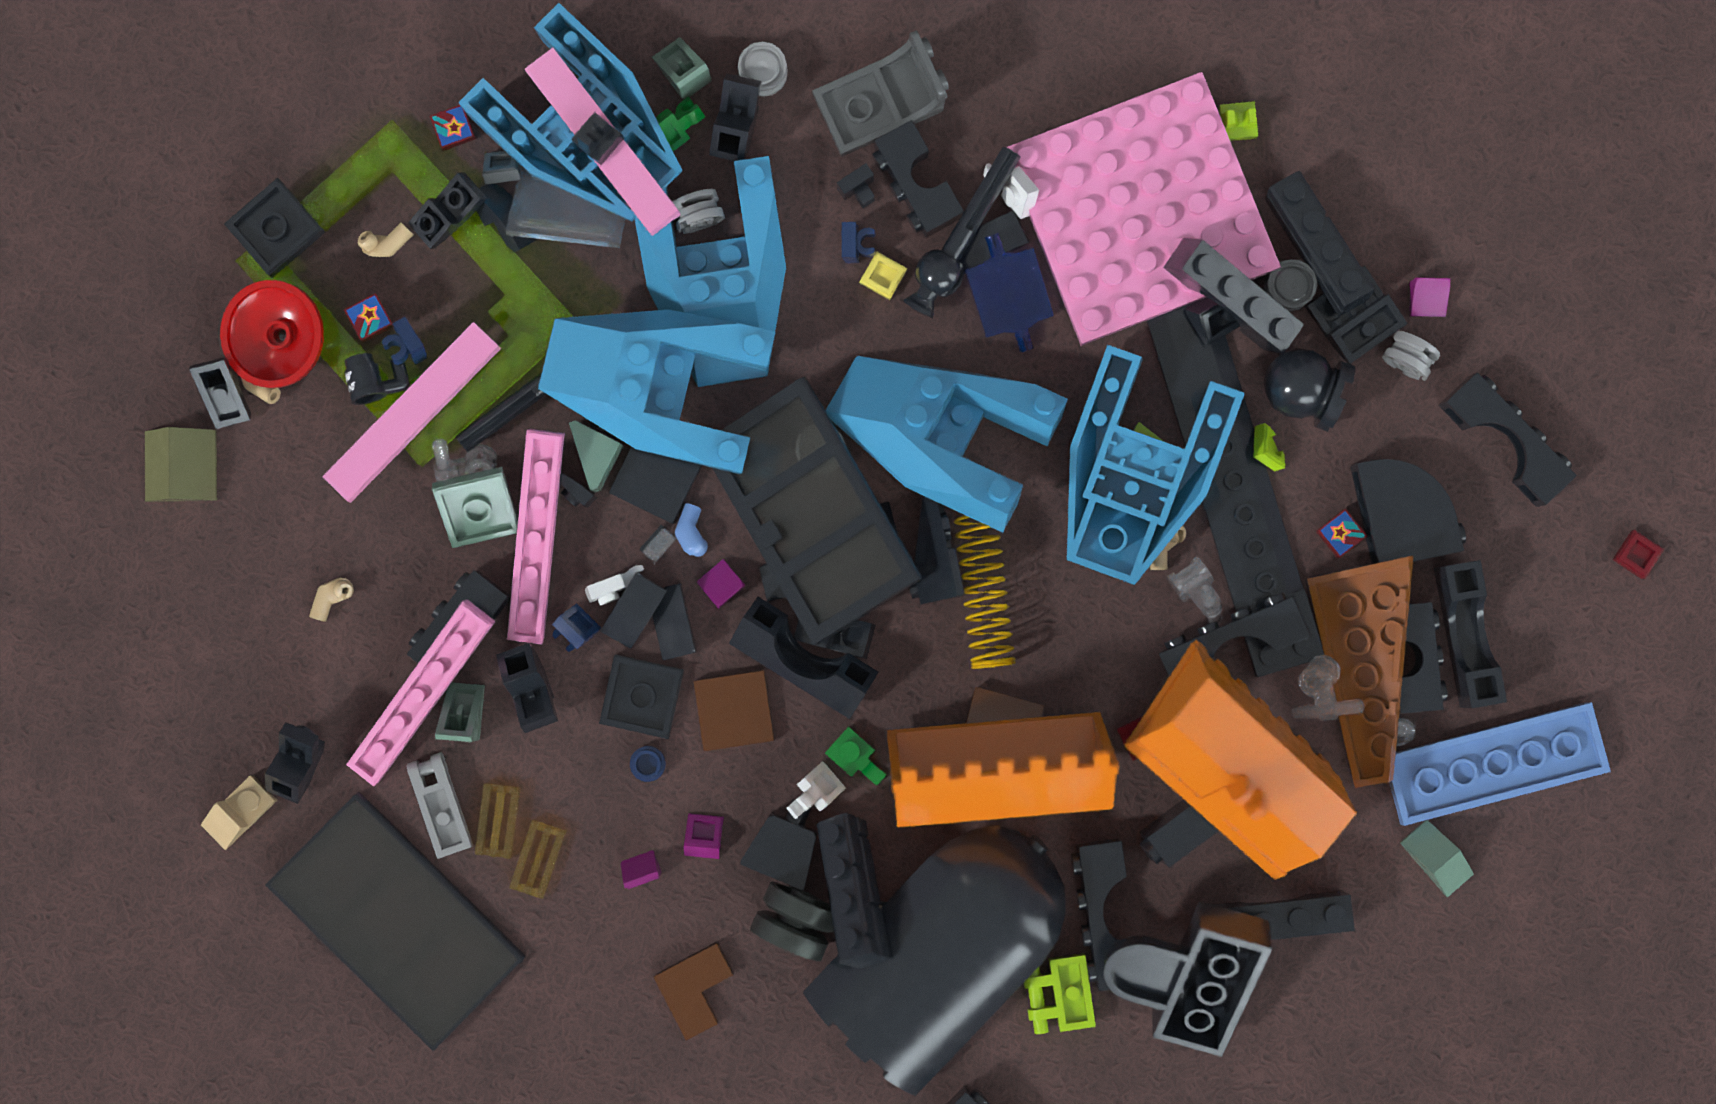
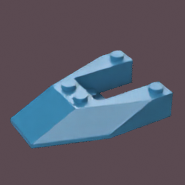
(547, 145)
(723, 278)
(635, 373)
(923, 419)
(1131, 488)

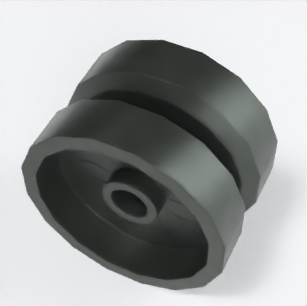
(796, 921)

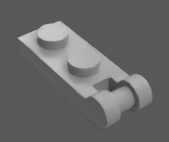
(440, 806)

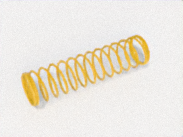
(977, 661)

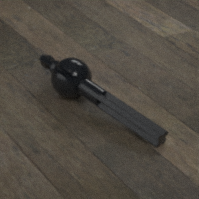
(940, 270)
(501, 414)

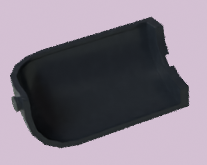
(958, 950)

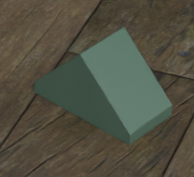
(682, 68)
(596, 454)
(461, 713)
(1438, 857)

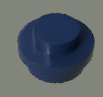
(647, 763)

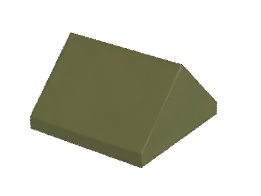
(180, 464)

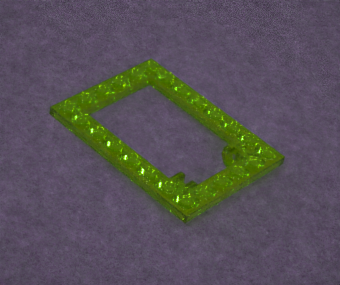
(523, 313)

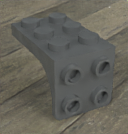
(883, 96)

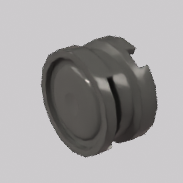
(1291, 284)

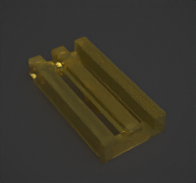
(547, 831)
(493, 851)

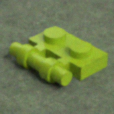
(1071, 995)

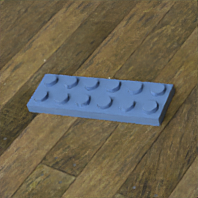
(1498, 763)

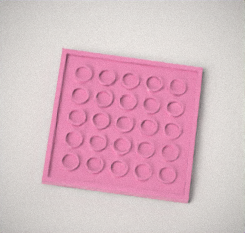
(1124, 196)

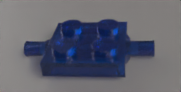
(1009, 292)

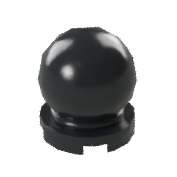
(1305, 385)

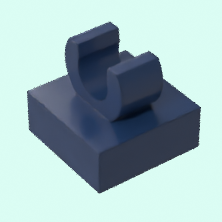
(852, 242)
(407, 341)
(575, 627)

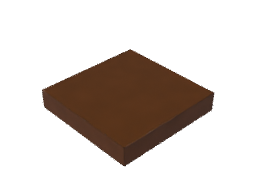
(733, 710)

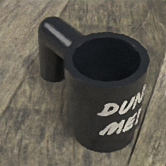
(366, 381)

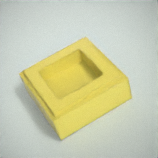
(883, 275)

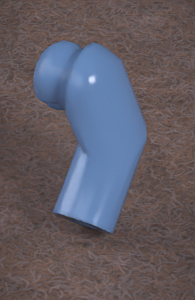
(688, 534)

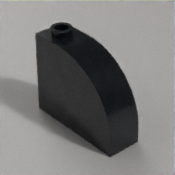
(1405, 512)

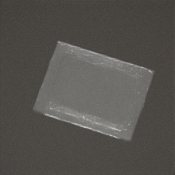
(557, 215)

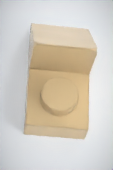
(238, 812)

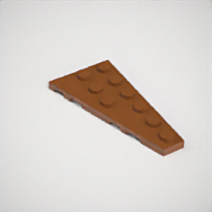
(1365, 630)

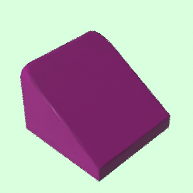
(1429, 297)
(721, 583)
(703, 836)
(640, 869)

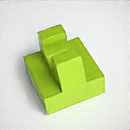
(1239, 120)

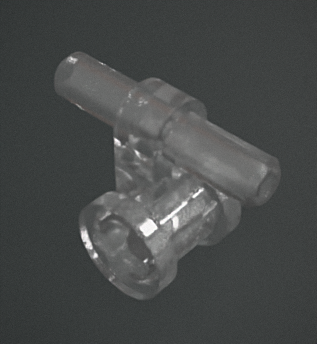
(451, 468)
(1195, 584)
(1318, 683)

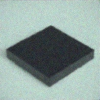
(274, 228)
(655, 483)
(641, 696)

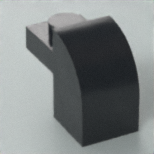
(736, 118)
(529, 687)
(294, 763)

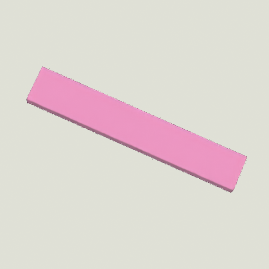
(622, 166)
(411, 412)
(535, 536)
(420, 692)

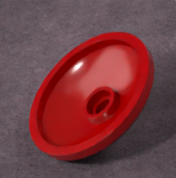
(252, 334)

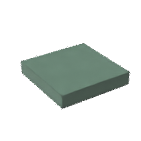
(476, 507)

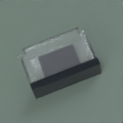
(657, 544)

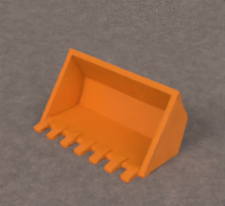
(1241, 766)
(1002, 769)

